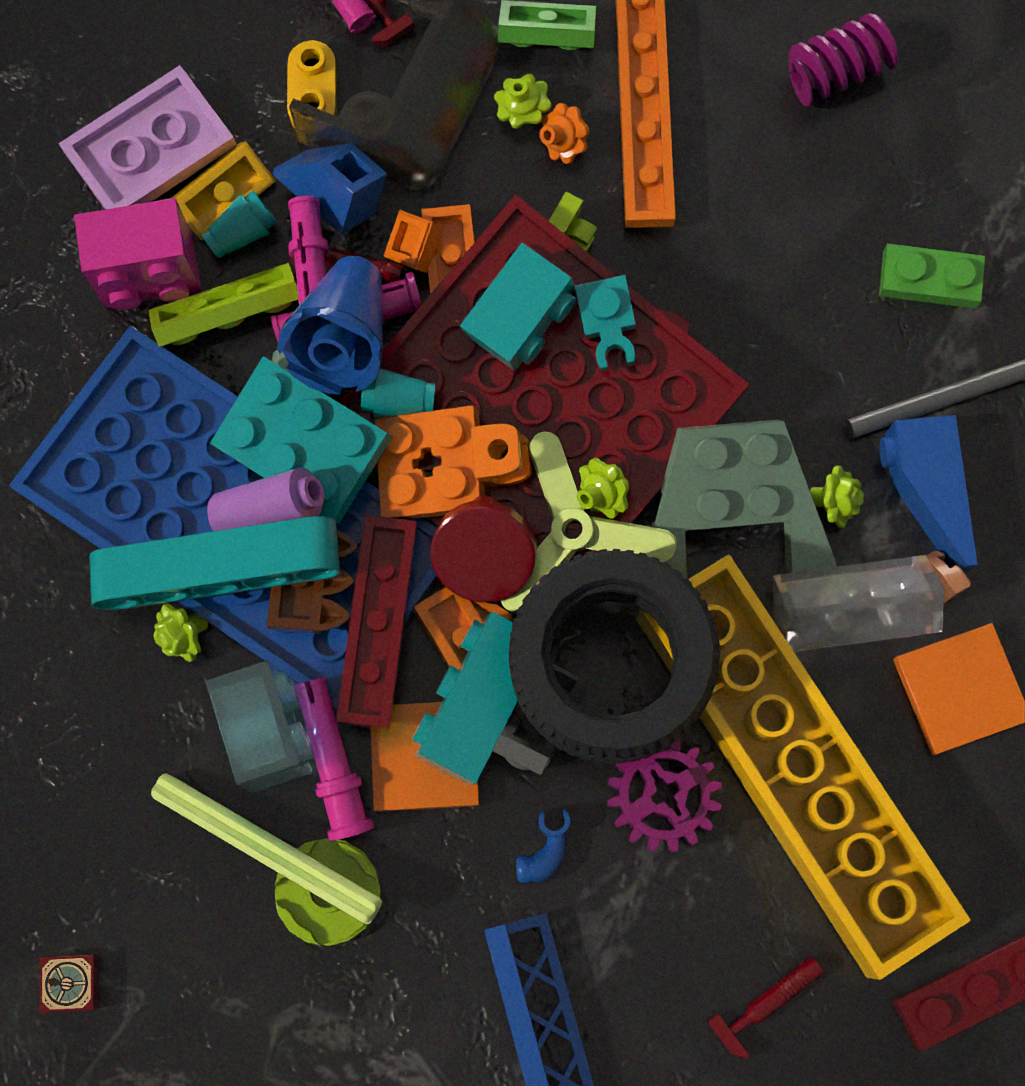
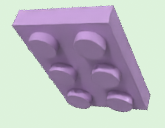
(148, 142)

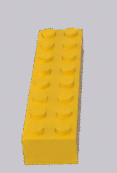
(815, 785)

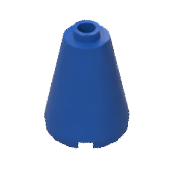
(337, 329)

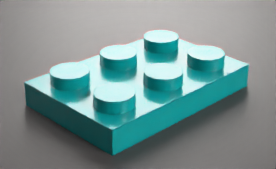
(289, 426)

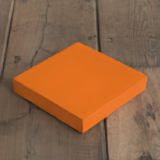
(961, 689)
(405, 781)

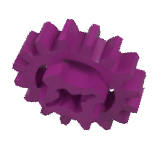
(676, 817)

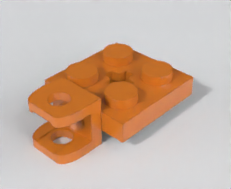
(468, 456)

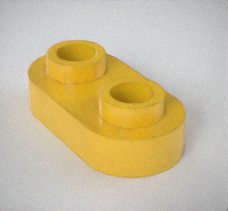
(314, 82)

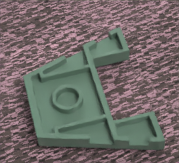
(738, 479)

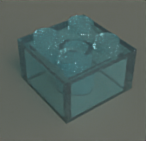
(260, 726)

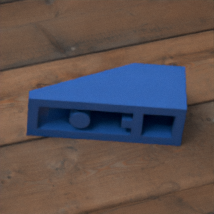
(930, 479)

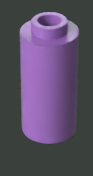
(267, 500)

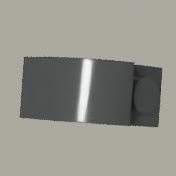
(521, 741)

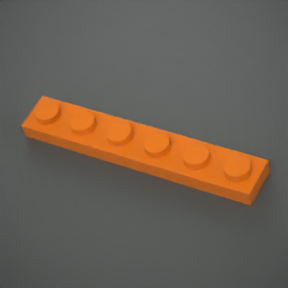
(645, 114)

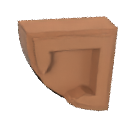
(952, 579)

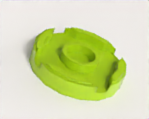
(312, 916)

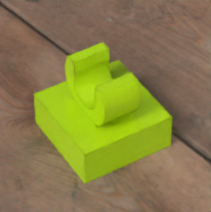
(567, 220)

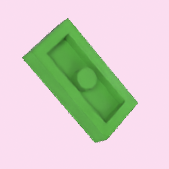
(547, 24)
(932, 276)

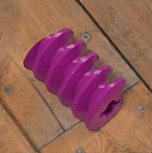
(840, 54)

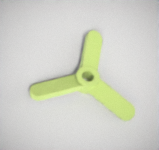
(564, 508)

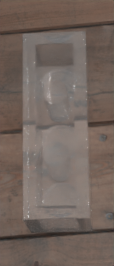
(858, 603)

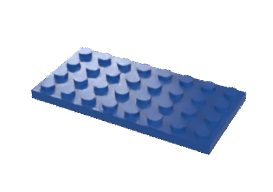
(140, 468)

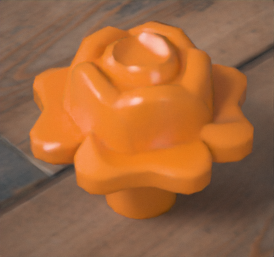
(564, 133)

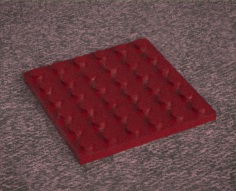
(611, 415)

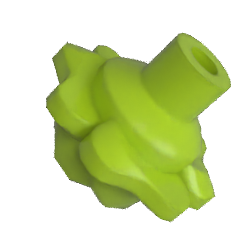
(522, 101)
(603, 488)
(839, 496)
(178, 632)

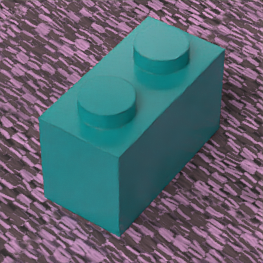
(520, 308)

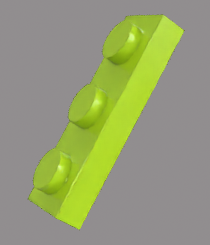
(223, 305)

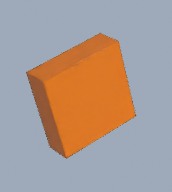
(413, 241)

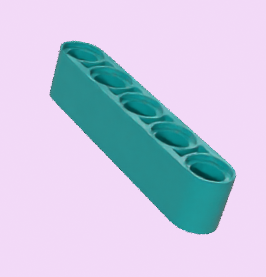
(214, 563)

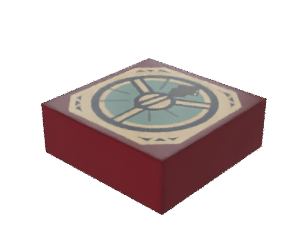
(68, 983)

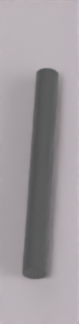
(936, 399)

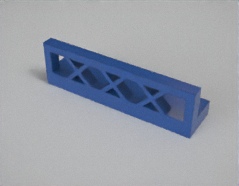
(516, 1007)

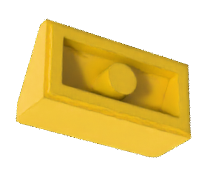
(219, 185)

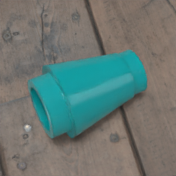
(239, 225)
(396, 395)

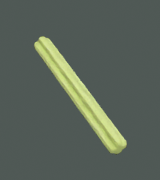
(267, 848)

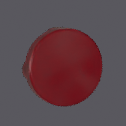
(483, 550)

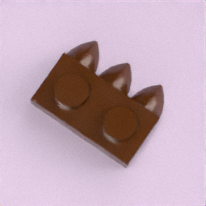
(304, 606)

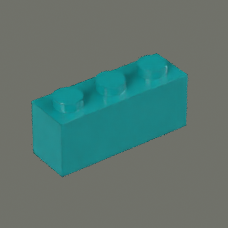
(474, 704)

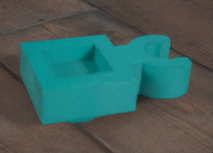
(607, 313)

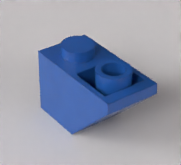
(338, 177)

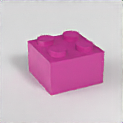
(138, 253)

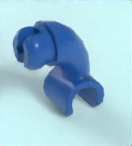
(547, 860)

